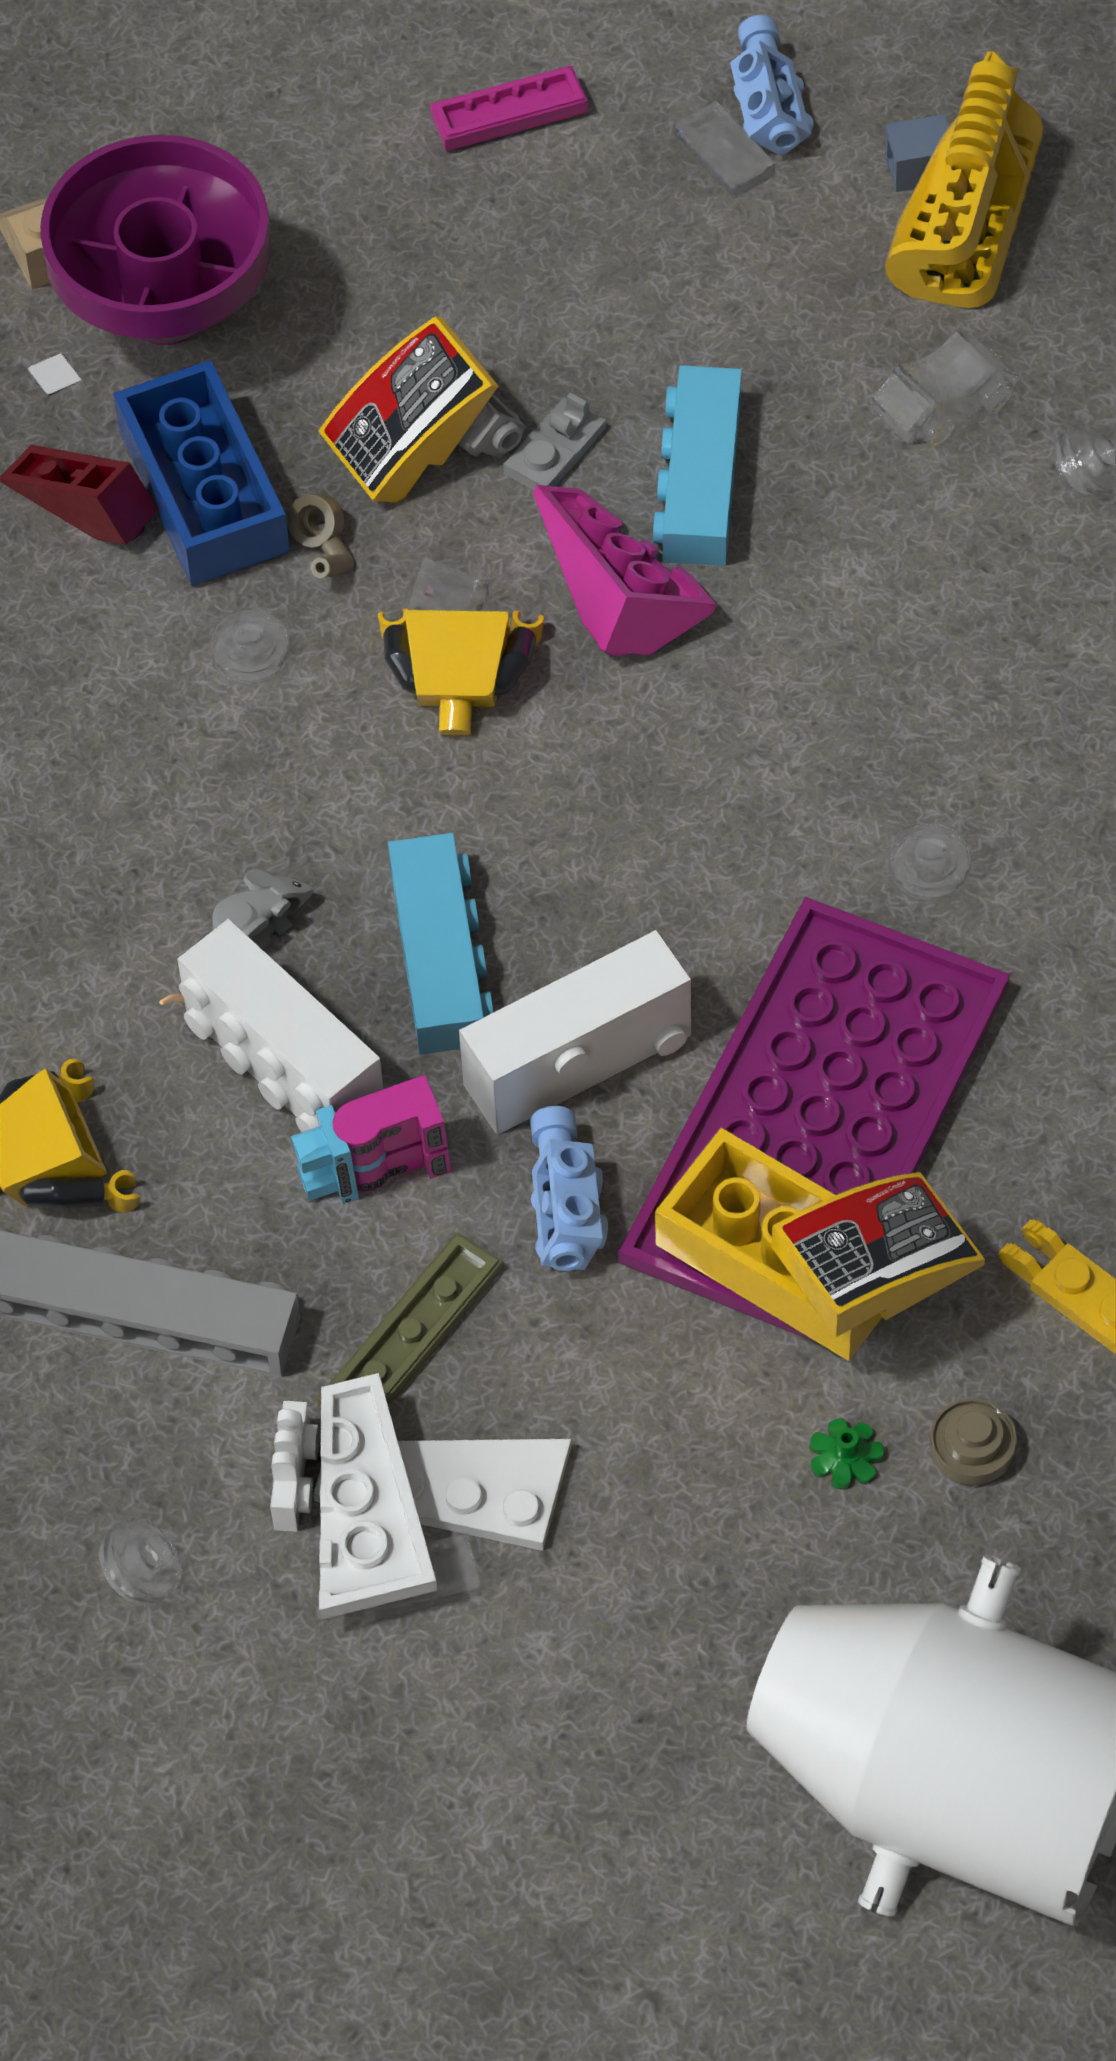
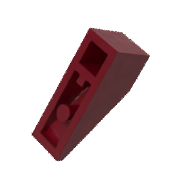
(84, 490)

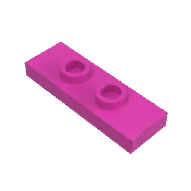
(508, 108)

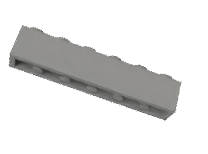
(147, 1303)

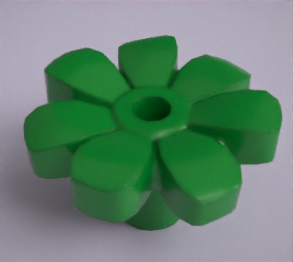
(846, 1453)

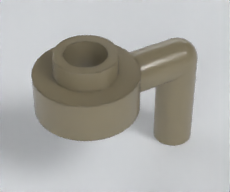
(306, 532)

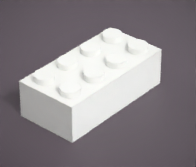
(273, 1027)

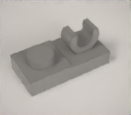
(555, 444)

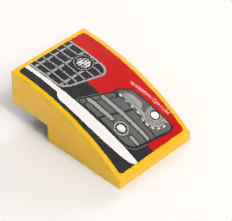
(408, 411)
(874, 1250)

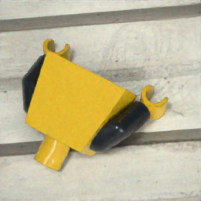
(458, 658)
(48, 1147)

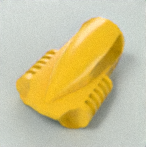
(966, 190)

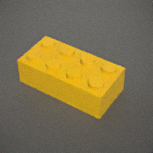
(723, 1225)

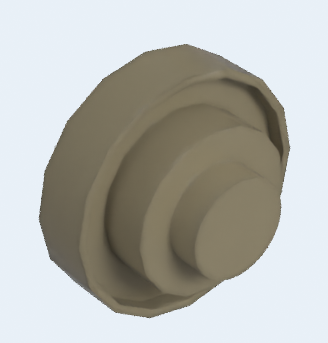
(973, 1441)

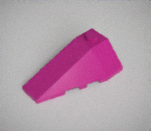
(615, 580)

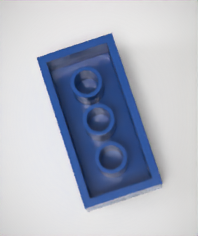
(201, 472)

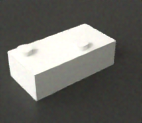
(576, 1032)

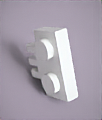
(293, 1445)

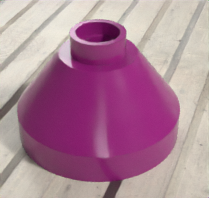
(156, 237)

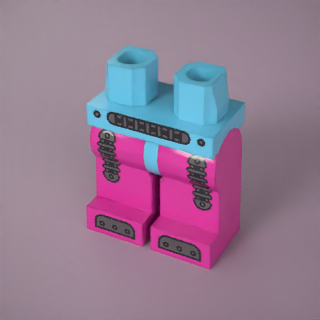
(372, 1141)

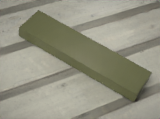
(423, 1316)

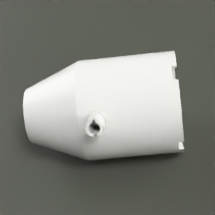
(948, 1743)

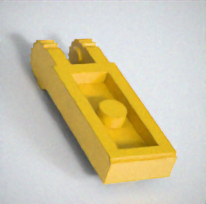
(1067, 1282)

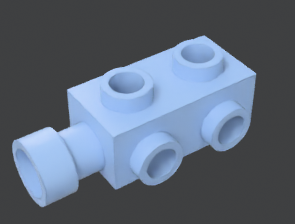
(769, 88)
(570, 1212)

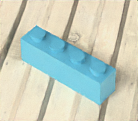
(700, 465)
(437, 939)

